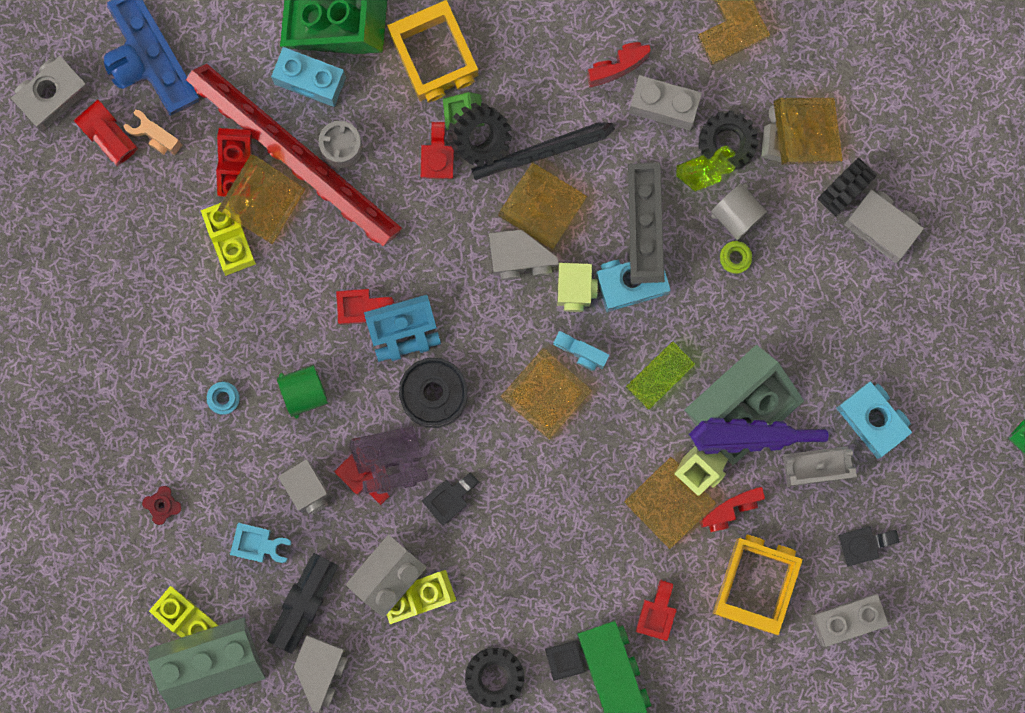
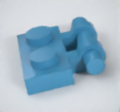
(401, 321)

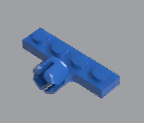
(147, 57)

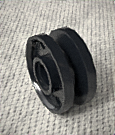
(421, 376)

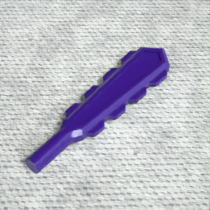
(737, 434)

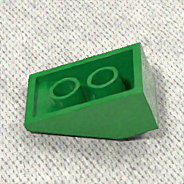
(334, 25)

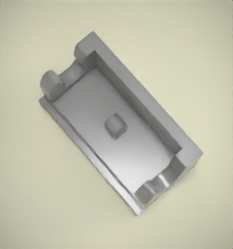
(819, 466)

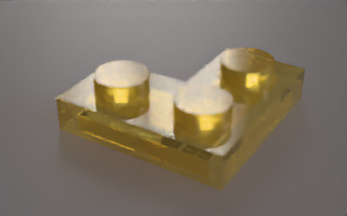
(740, 30)

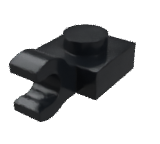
(447, 500)
(862, 546)

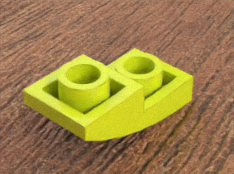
(228, 241)
(423, 596)
(180, 614)

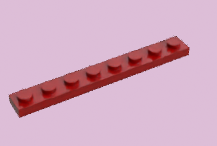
(294, 154)

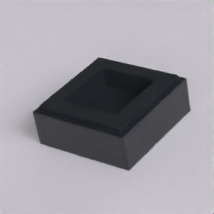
(565, 660)

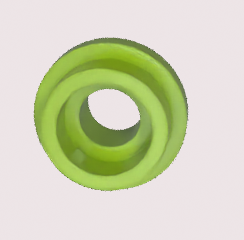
(743, 250)

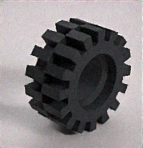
(467, 122)
(735, 123)
(847, 187)
(508, 692)

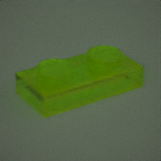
(660, 375)

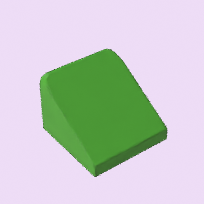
(454, 104)

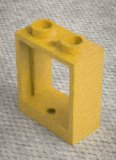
(420, 22)
(781, 554)

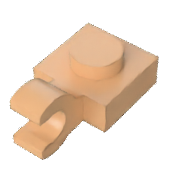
(160, 139)

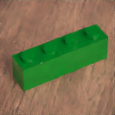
(613, 670)

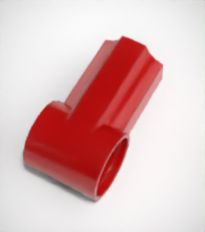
(102, 128)

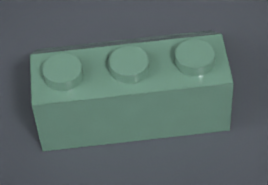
(748, 391)
(205, 664)

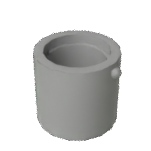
(340, 144)
(739, 211)

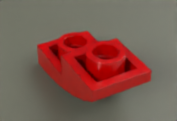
(628, 59)
(233, 153)
(724, 513)

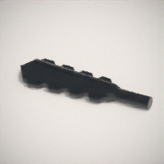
(560, 144)

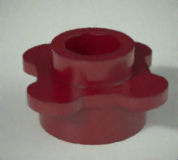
(152, 504)

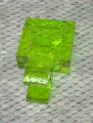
(704, 172)

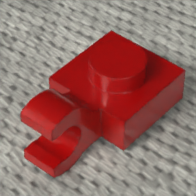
(437, 159)
(353, 304)
(350, 476)
(656, 616)

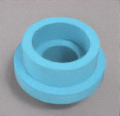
(213, 393)

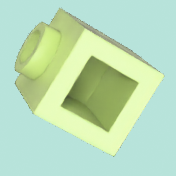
(576, 286)
(701, 470)

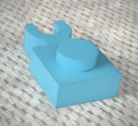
(588, 355)
(254, 543)

